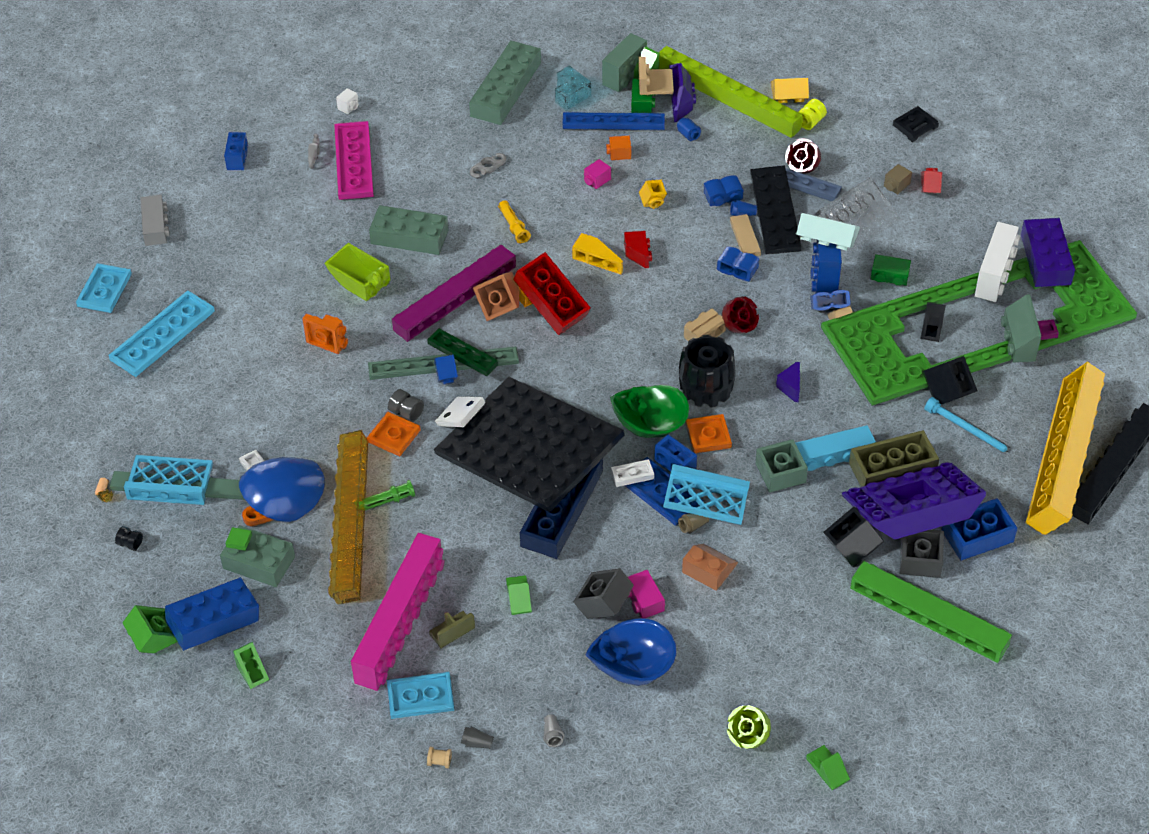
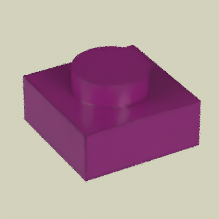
(1048, 329)

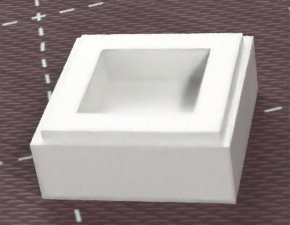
(250, 459)

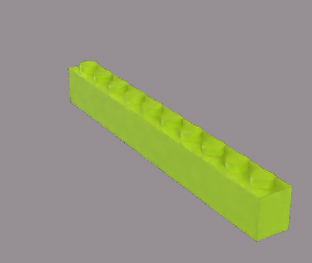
(735, 94)

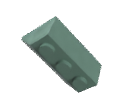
(1021, 330)

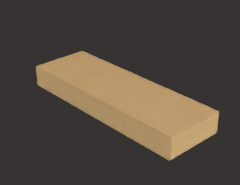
(745, 235)

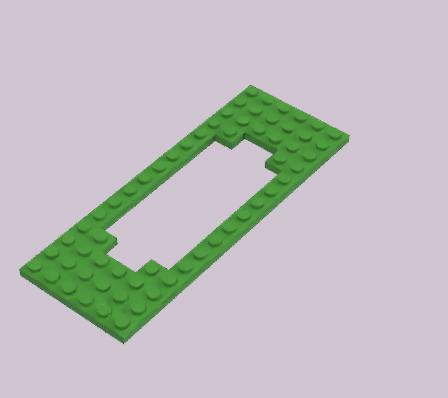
(885, 373)

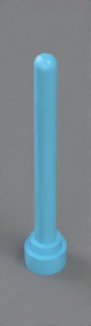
(934, 406)

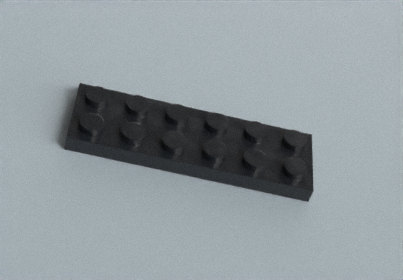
(775, 210)

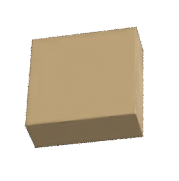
(839, 312)

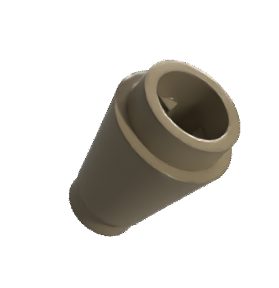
(692, 522)

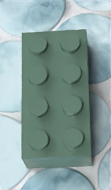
(409, 230)

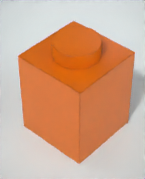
(619, 147)

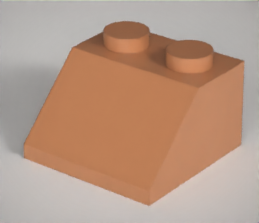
(498, 295)
(707, 565)

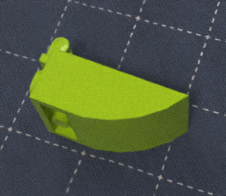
(358, 271)

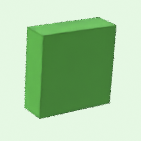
(238, 538)

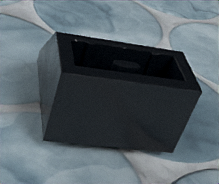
(950, 380)
(853, 537)

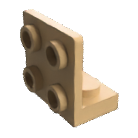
(654, 80)

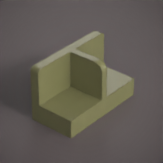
(452, 628)

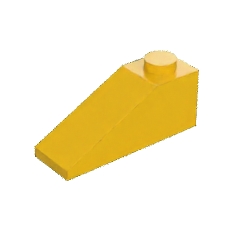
(596, 253)

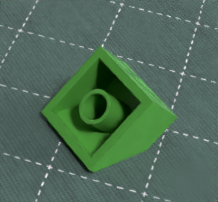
(148, 629)

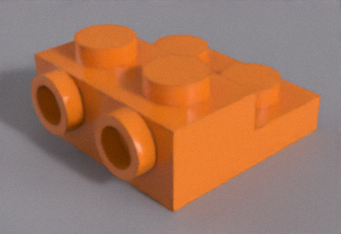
(325, 332)

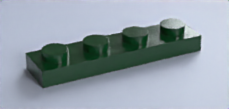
(462, 352)

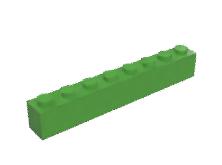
(931, 611)

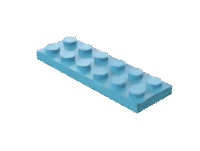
(161, 333)

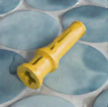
(517, 226)

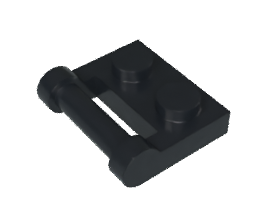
(913, 119)

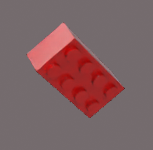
(551, 293)

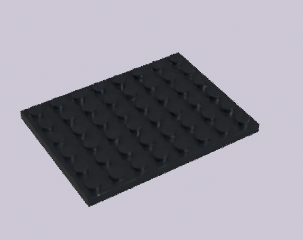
(530, 443)

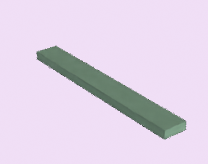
(426, 364)
(215, 489)

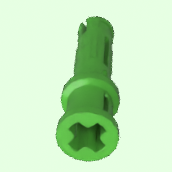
(394, 494)

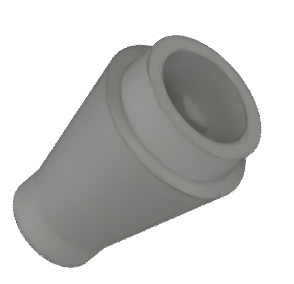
(553, 733)

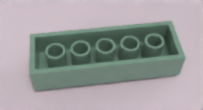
(505, 82)

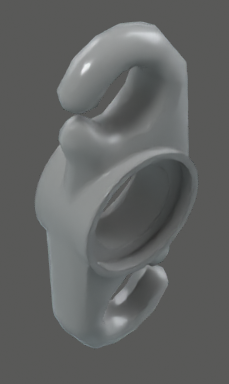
(313, 151)
(488, 160)

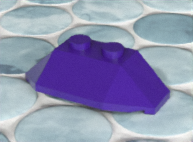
(683, 94)

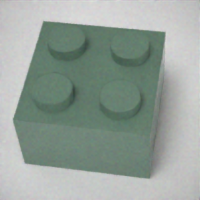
(781, 465)

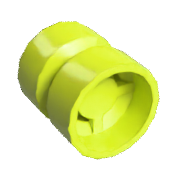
(812, 113)

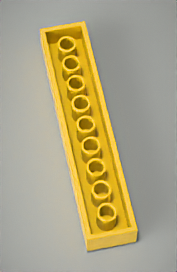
(1066, 449)

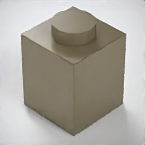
(897, 179)

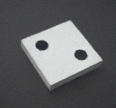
(460, 411)

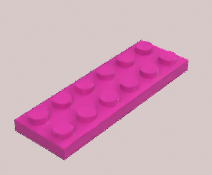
(353, 160)

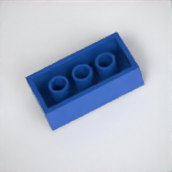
(211, 613)

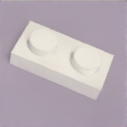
(632, 473)

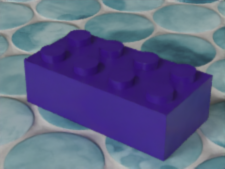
(1047, 252)

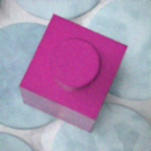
(597, 174)

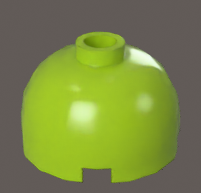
(748, 727)

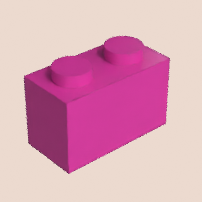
(645, 595)

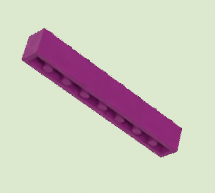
(452, 293)

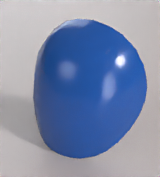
(283, 487)
(634, 651)

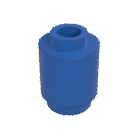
(688, 129)

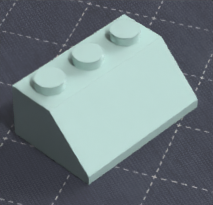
(827, 231)

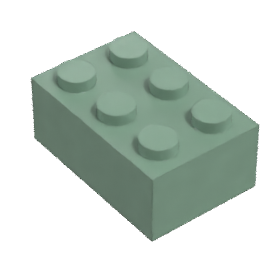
(621, 61)
(263, 560)

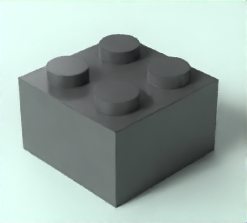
(922, 554)
(603, 593)

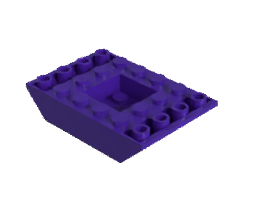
(917, 500)

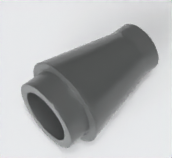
(475, 738)

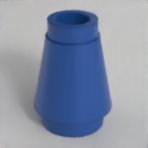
(741, 208)

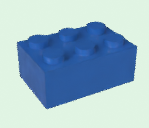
(826, 268)
(984, 531)

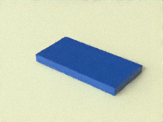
(655, 490)

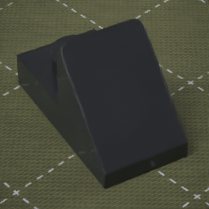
(933, 321)

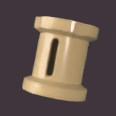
(439, 757)

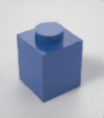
(446, 369)

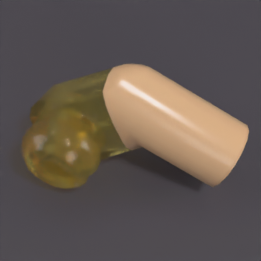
(102, 491)

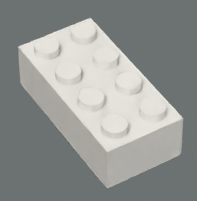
(997, 262)

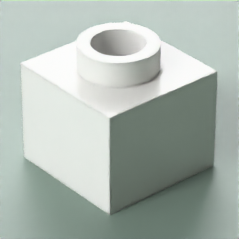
(347, 101)

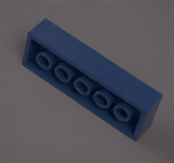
(549, 531)

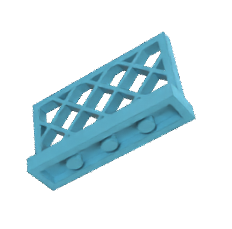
(708, 483)
(166, 491)

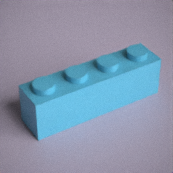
(833, 447)

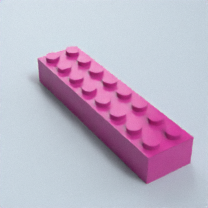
(397, 611)

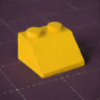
(790, 89)

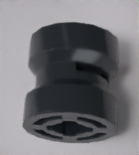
(128, 538)

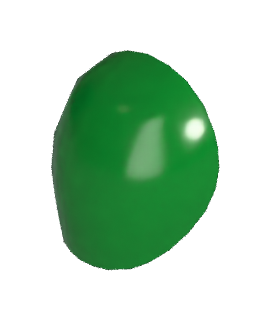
(651, 410)

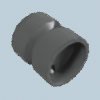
(405, 405)

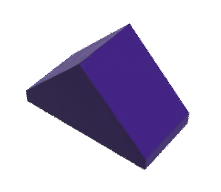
(789, 381)

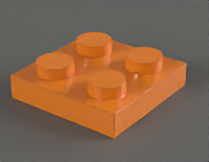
(708, 433)
(393, 434)

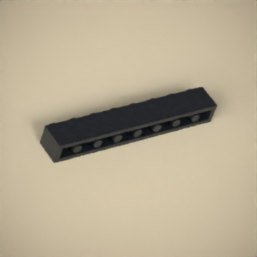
(1112, 466)

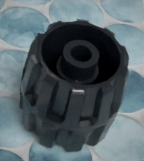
(707, 370)

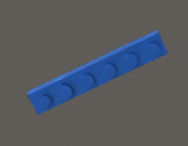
(623, 121)

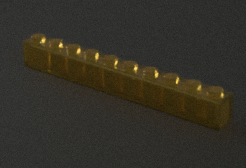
(349, 518)

